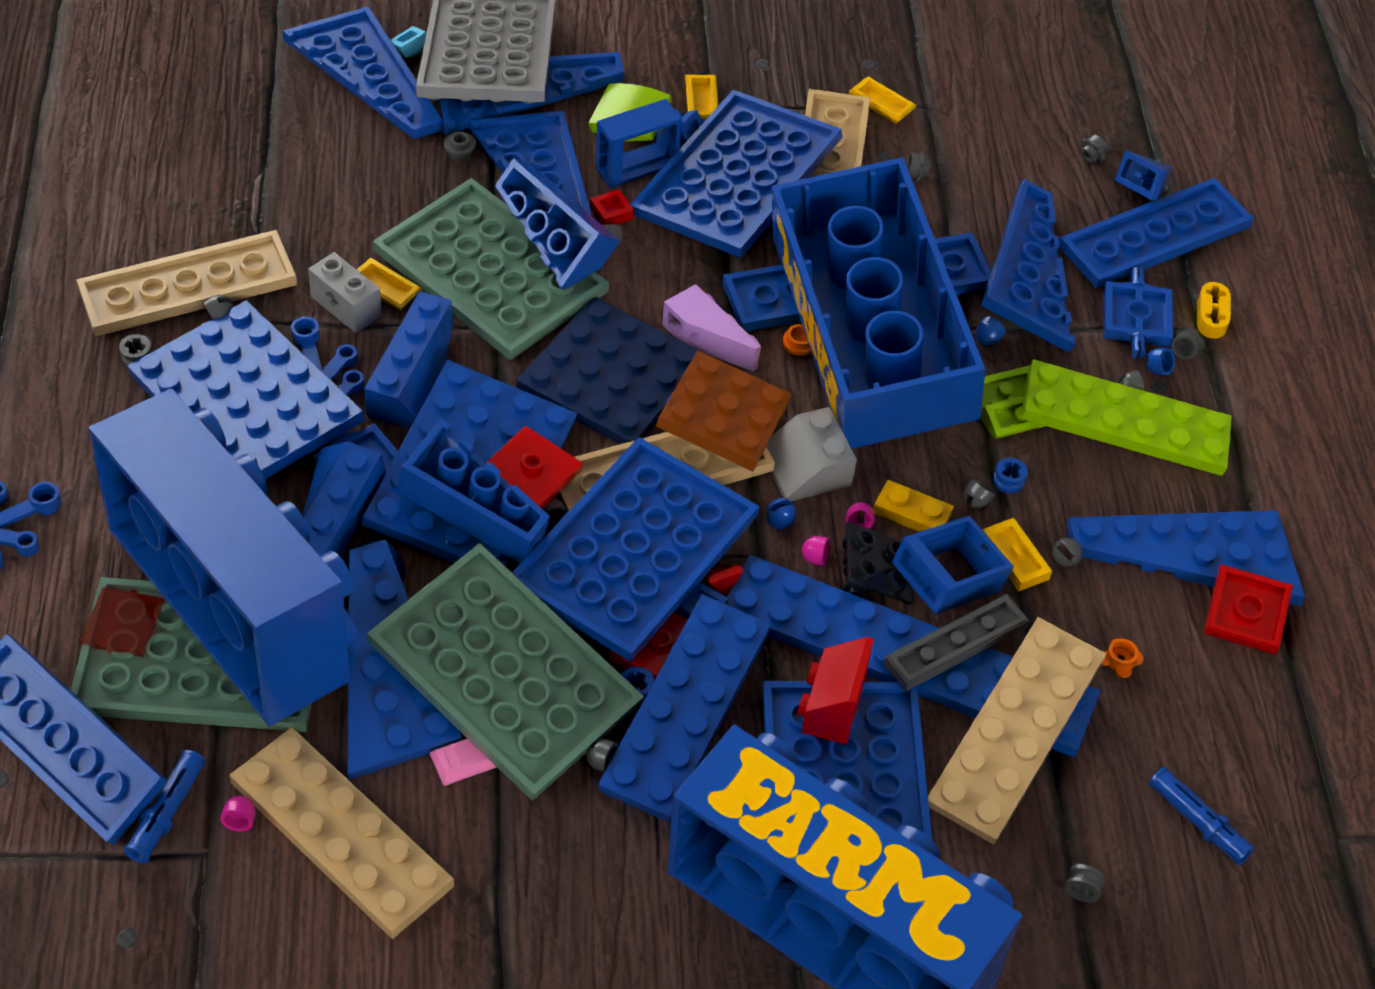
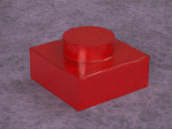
(612, 208)

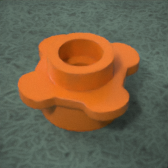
(1126, 650)

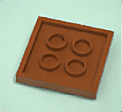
(724, 410)

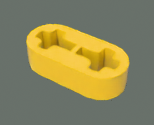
(1219, 310)

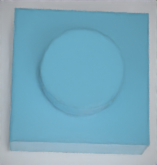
(410, 42)

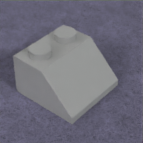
(811, 456)

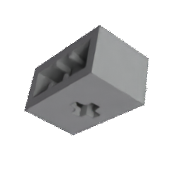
(345, 292)

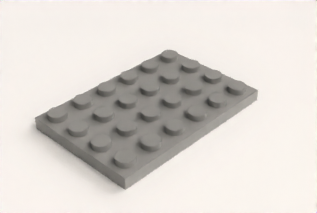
(487, 50)

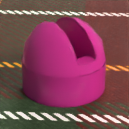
(869, 517)
(816, 550)
(238, 814)

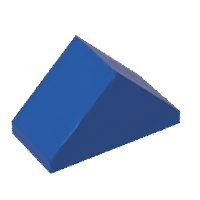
(1143, 175)

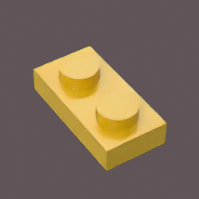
(911, 507)
(1018, 549)

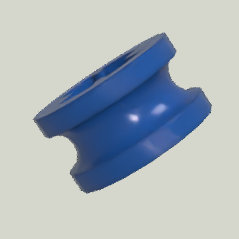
(1010, 466)
(641, 675)

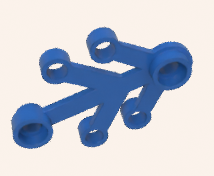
(306, 334)
(37, 496)

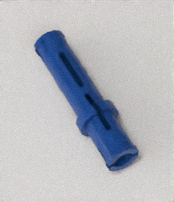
(158, 818)
(1213, 826)

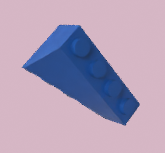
(562, 230)
(411, 362)
(340, 494)
(471, 494)

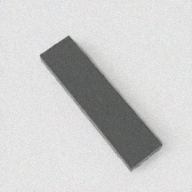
(956, 642)

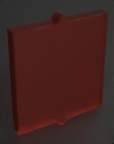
(122, 621)

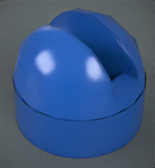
(989, 331)
(1161, 361)
(783, 516)

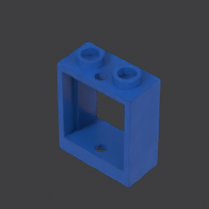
(620, 167)
(931, 580)

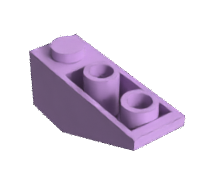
(708, 328)

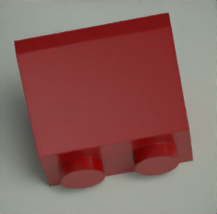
(835, 690)

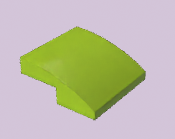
(625, 97)
(1004, 402)

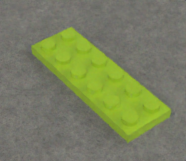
(1127, 417)

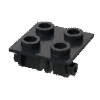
(870, 564)

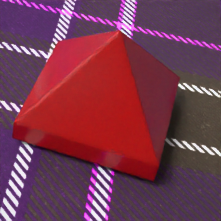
(723, 578)

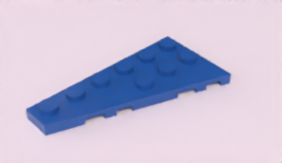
(365, 61)
(566, 78)
(536, 140)
(1028, 274)
(1192, 544)
(385, 711)

